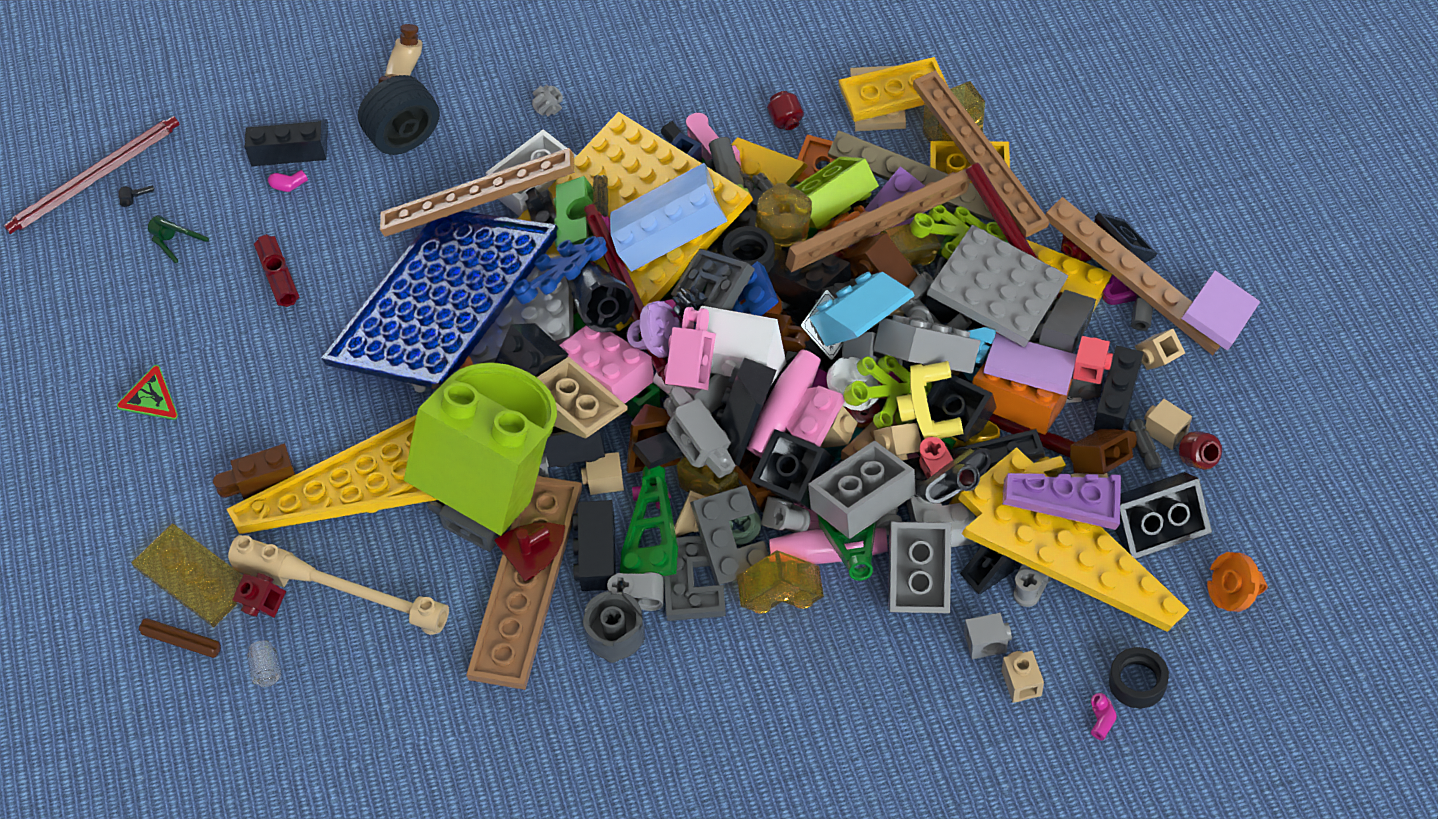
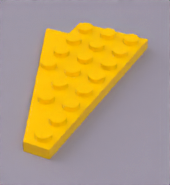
(348, 483)
(1066, 549)

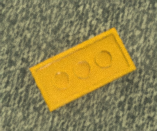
(885, 89)

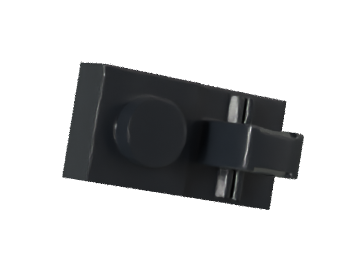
(541, 206)

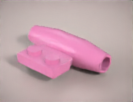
(797, 406)
(816, 548)

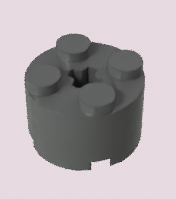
(613, 626)

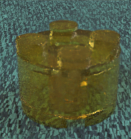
(784, 214)

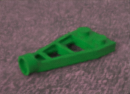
(854, 556)
(658, 558)

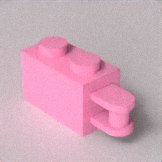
(690, 352)

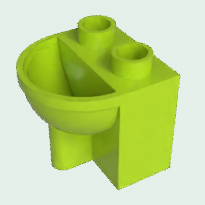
(482, 442)

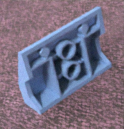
(666, 218)

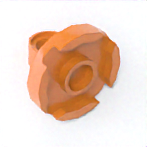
(1235, 582)

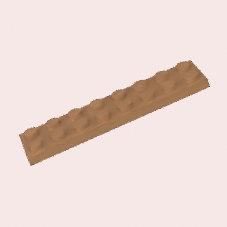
(517, 607)

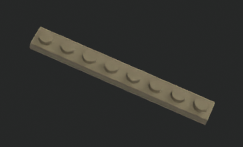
(885, 163)

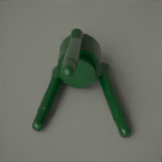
(165, 230)

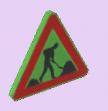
(150, 397)

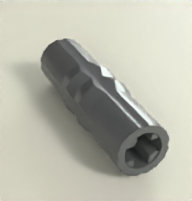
(725, 160)

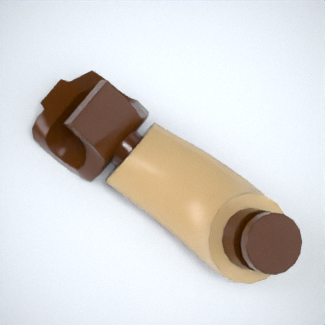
(405, 53)

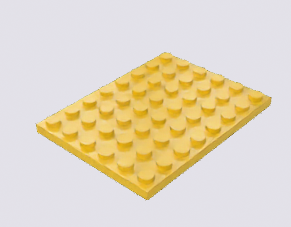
(635, 165)

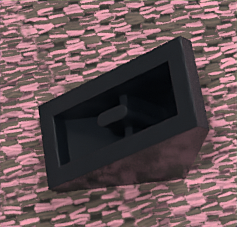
(987, 569)

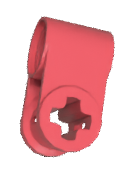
(934, 456)

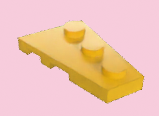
(774, 165)

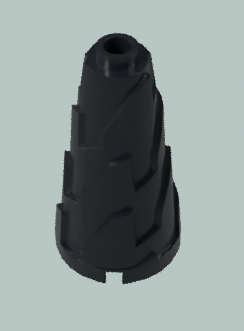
(601, 298)

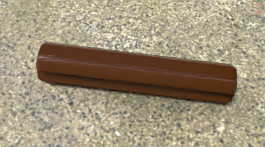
(180, 637)

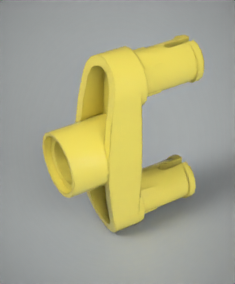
(916, 406)

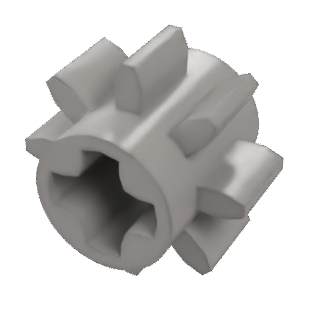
(547, 100)

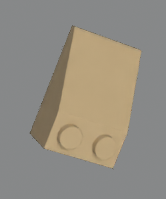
(580, 399)

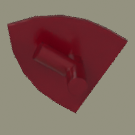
(531, 547)

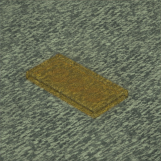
(190, 574)

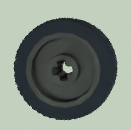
(398, 114)

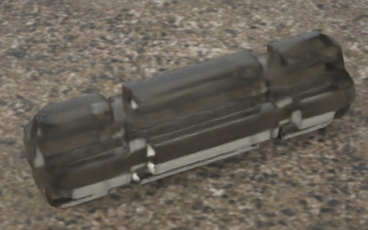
(600, 194)

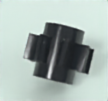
(688, 298)

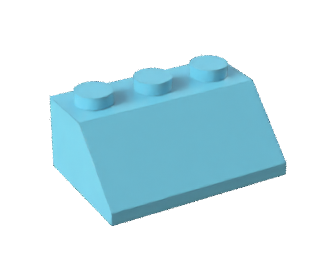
(859, 307)

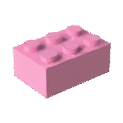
(611, 361)

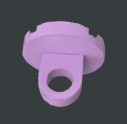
(655, 327)

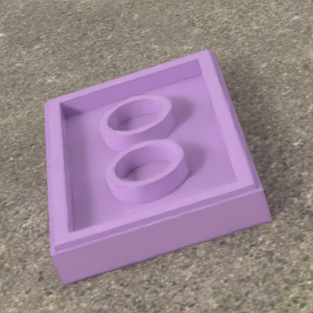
(1221, 310)
(1031, 365)

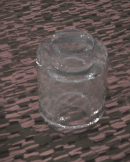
(263, 663)

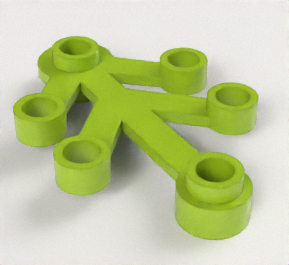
(924, 224)
(859, 392)

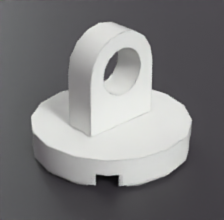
(844, 373)

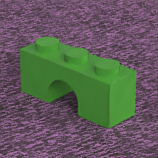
(570, 204)

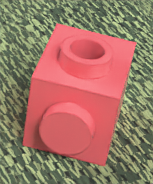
(1092, 360)

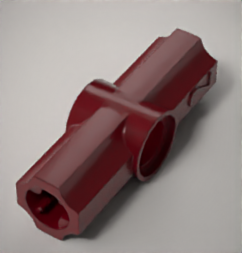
(276, 270)

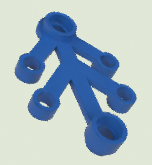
(567, 266)

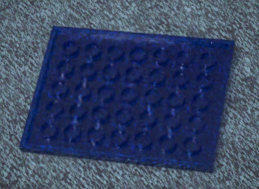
(440, 298)

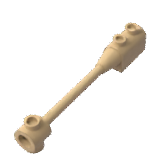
(255, 557)

